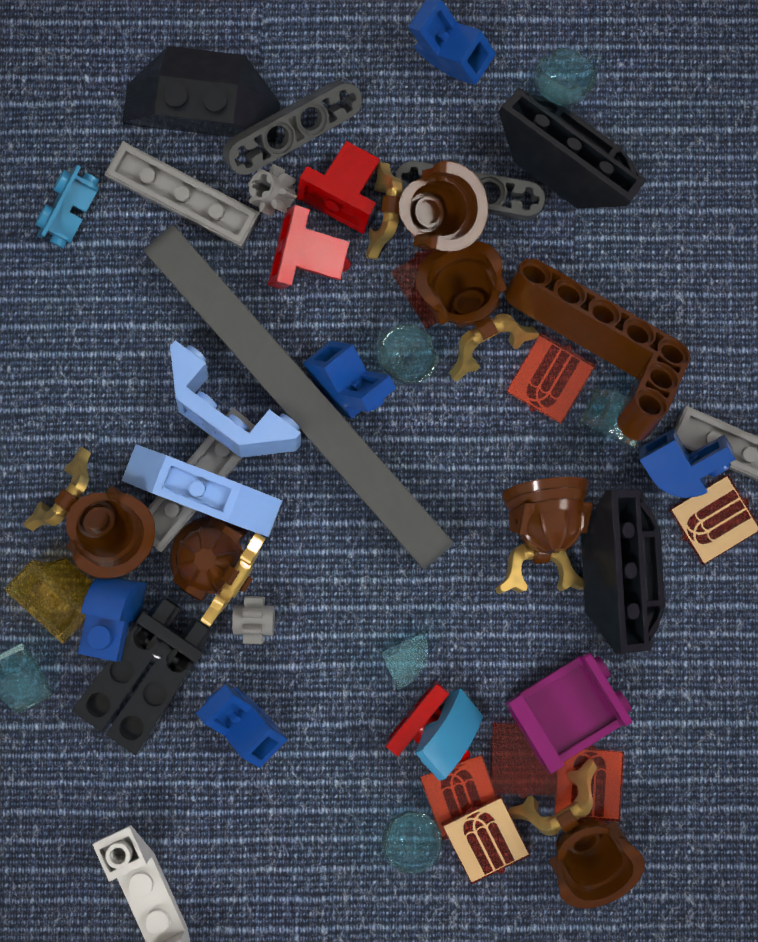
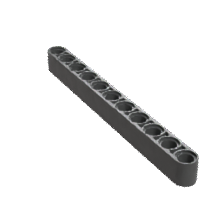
(298, 397)

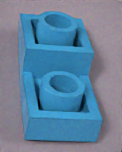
(449, 737)

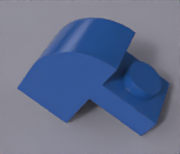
(449, 45)
(345, 381)
(681, 472)
(108, 610)
(242, 724)

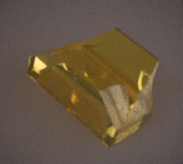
(52, 595)

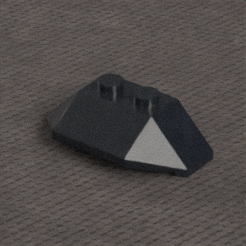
(199, 94)
(568, 153)
(623, 571)

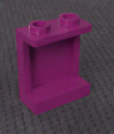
(569, 710)

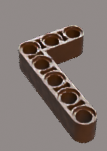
(610, 333)

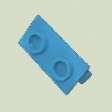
(71, 192)

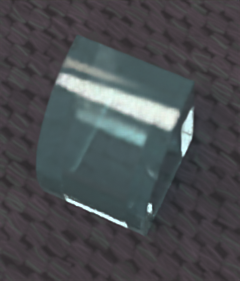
(602, 415)
(406, 658)
(22, 679)

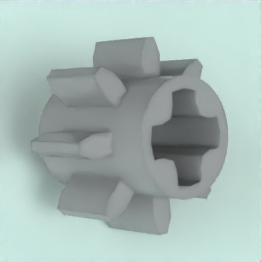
(272, 190)
(253, 620)

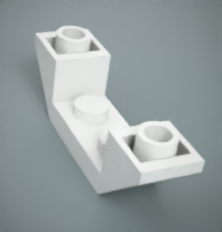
(135, 866)

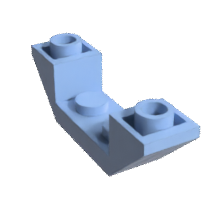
(269, 436)
(202, 490)

